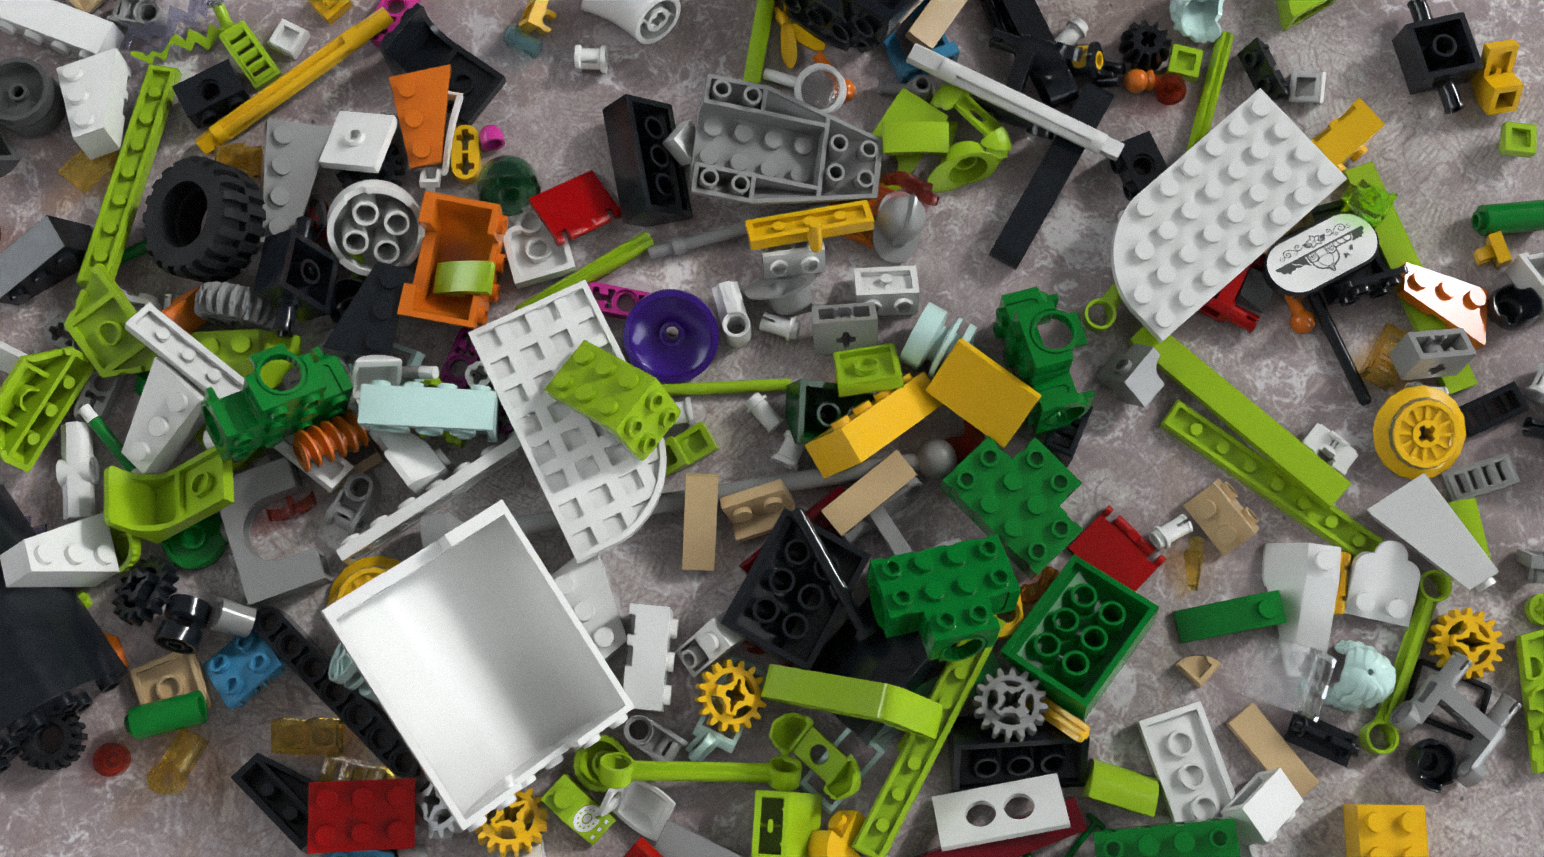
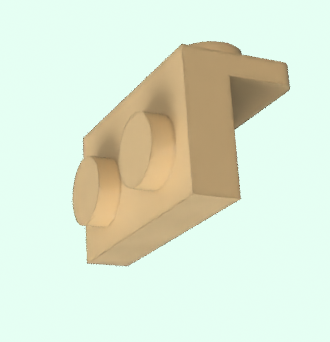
(1222, 516)

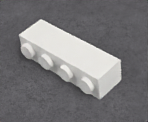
(59, 26)

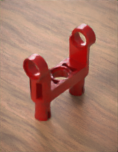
(1223, 305)

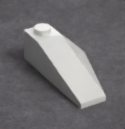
(411, 458)

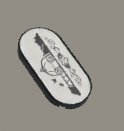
(1320, 255)

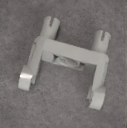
(881, 521)
(1442, 691)

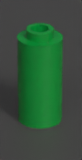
(1509, 217)
(166, 715)

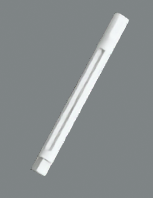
(1014, 102)

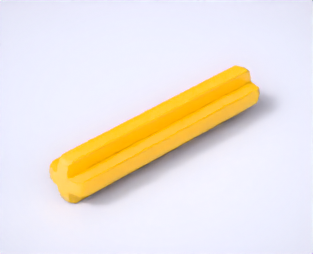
(1063, 720)

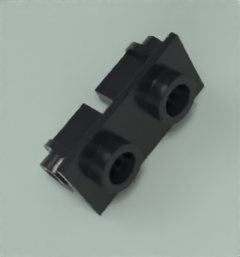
(1260, 69)
(1322, 739)

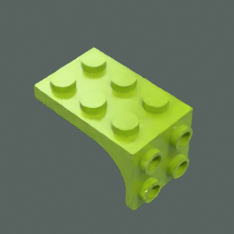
(615, 397)
(167, 501)

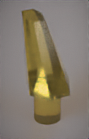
(1194, 562)

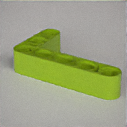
(854, 698)

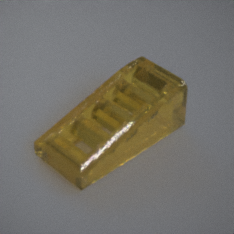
(1370, 371)
(374, 771)

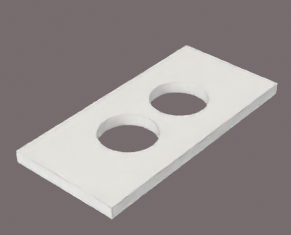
(1042, 791)

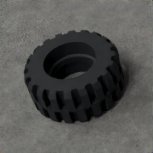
(177, 213)

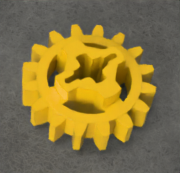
(1472, 630)
(726, 707)
(513, 836)

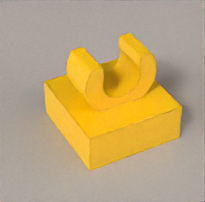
(330, 9)
(533, 17)
(1495, 251)

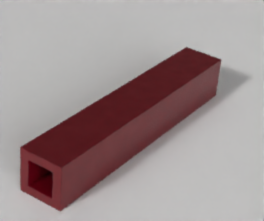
(1021, 845)

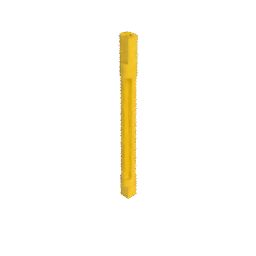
(293, 81)

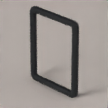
(1412, 686)

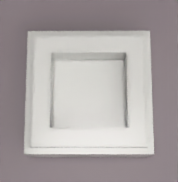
(289, 39)

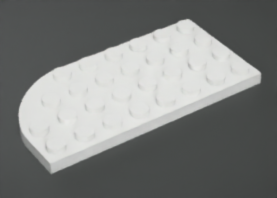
(1216, 213)
(584, 470)

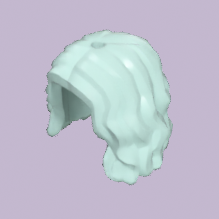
(1197, 19)
(1364, 679)

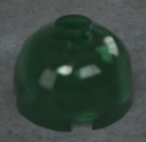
(508, 182)

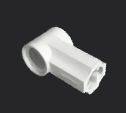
(732, 312)

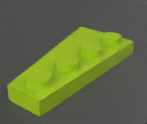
(1531, 671)

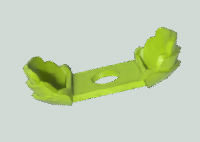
(996, 136)
(797, 734)

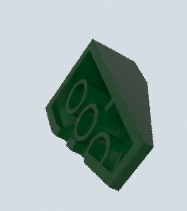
(815, 405)

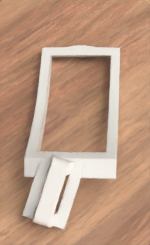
(435, 172)

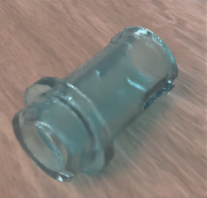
(522, 41)

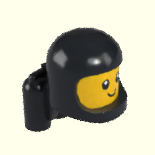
(1093, 66)

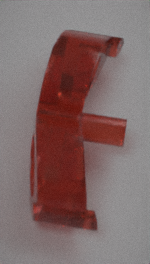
(292, 510)

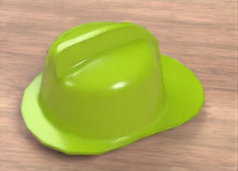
(962, 166)

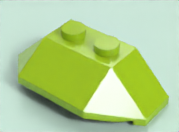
(237, 345)
(37, 400)

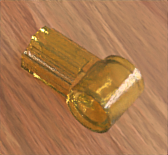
(179, 759)

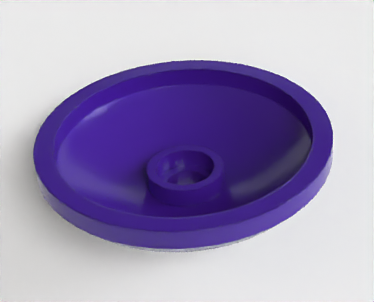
(668, 356)

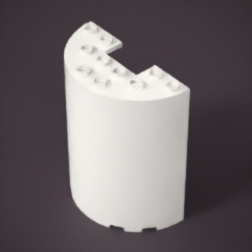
(479, 663)

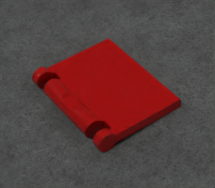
(575, 207)
(1116, 550)

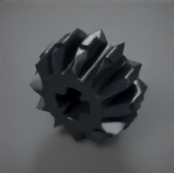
(1143, 35)

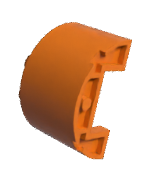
(455, 232)

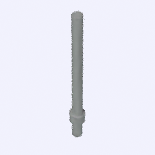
(680, 245)

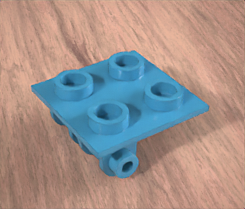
(242, 668)

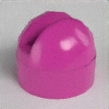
(491, 138)

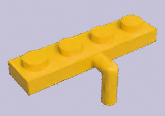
(809, 225)

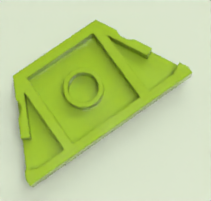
(100, 328)

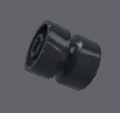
(182, 625)

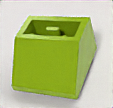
(784, 823)

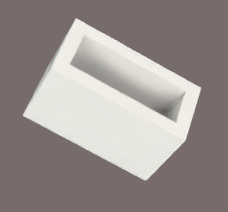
(1263, 807)

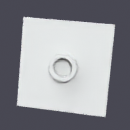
(358, 141)

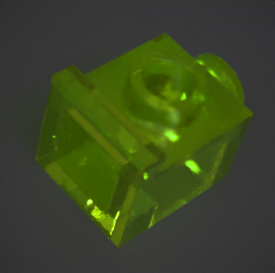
(1367, 202)

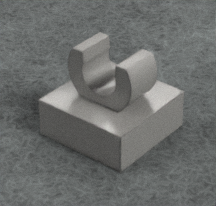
(1535, 564)

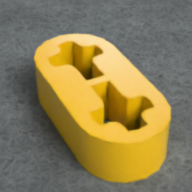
(459, 154)

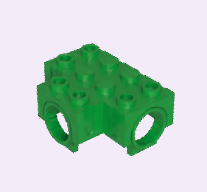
(1039, 366)
(266, 416)
(1017, 501)
(945, 595)
(1178, 839)

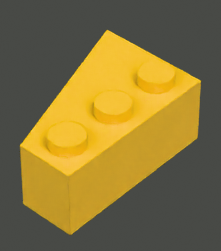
(1349, 134)

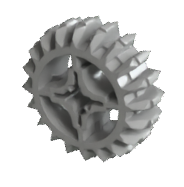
(233, 307)

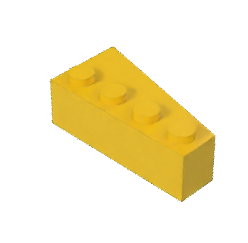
(872, 425)

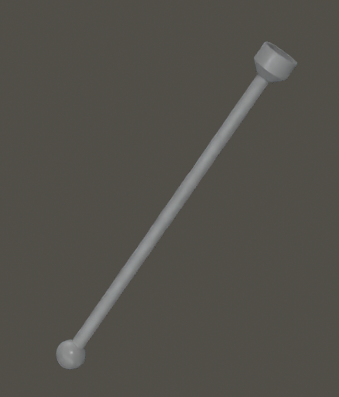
(933, 459)

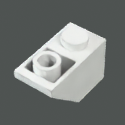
(708, 646)

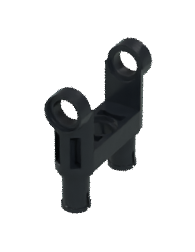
(1025, 51)

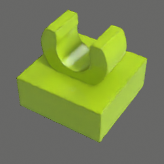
(1185, 62)
(1518, 139)

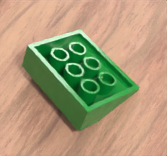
(1080, 636)

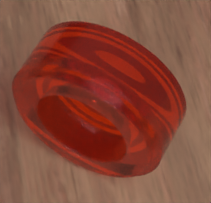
(1170, 89)
(111, 759)

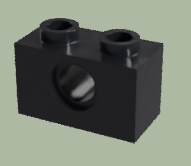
(197, 90)
(1142, 153)

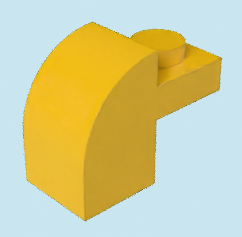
(1495, 85)
(838, 837)

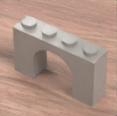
(261, 579)

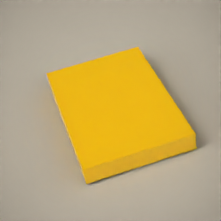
(983, 392)

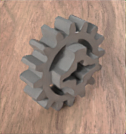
(1017, 716)
(431, 812)

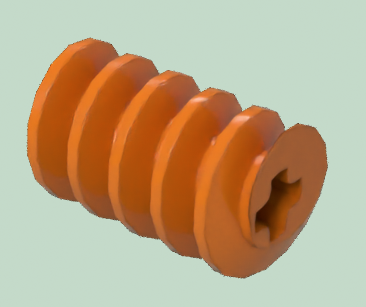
(328, 438)

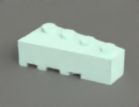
(430, 409)

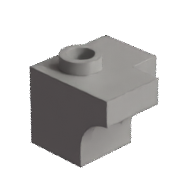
(1133, 375)

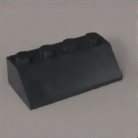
(646, 174)
(983, 761)

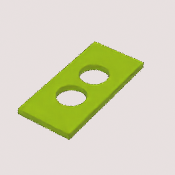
(909, 108)

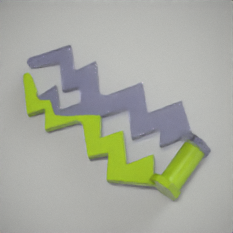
(168, 33)

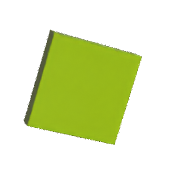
(867, 369)

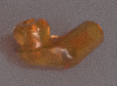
(1033, 592)

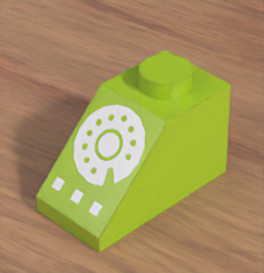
(577, 809)

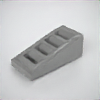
(1498, 468)

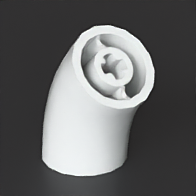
(643, 19)

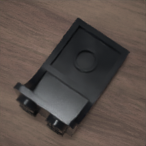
(420, 45)
(1370, 281)

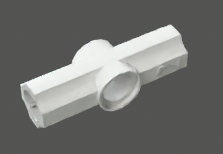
(77, 471)

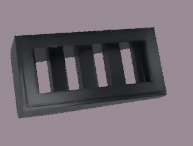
(1513, 396)
(1061, 448)

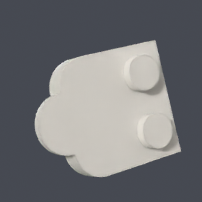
(534, 253)
(1383, 584)

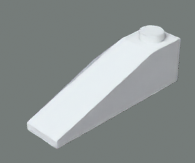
(1307, 587)

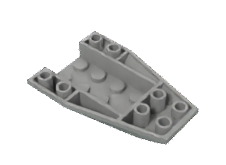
(777, 150)

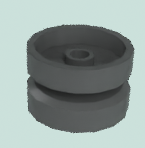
(29, 98)

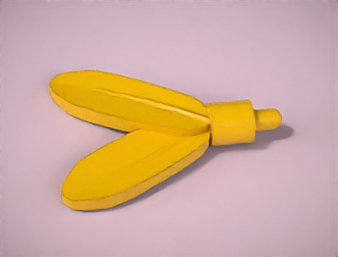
(791, 35)

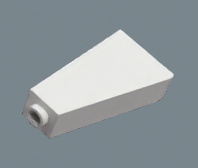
(1433, 530)

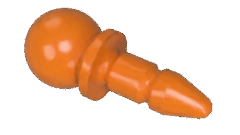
(1139, 80)

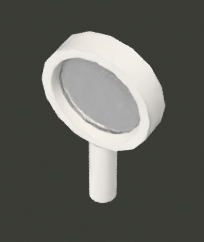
(816, 85)

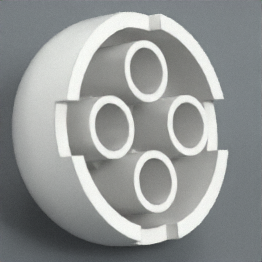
(372, 215)

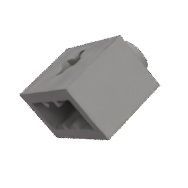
(844, 327)
(1432, 353)

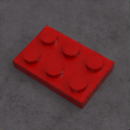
(361, 815)

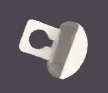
(374, 368)
(640, 807)

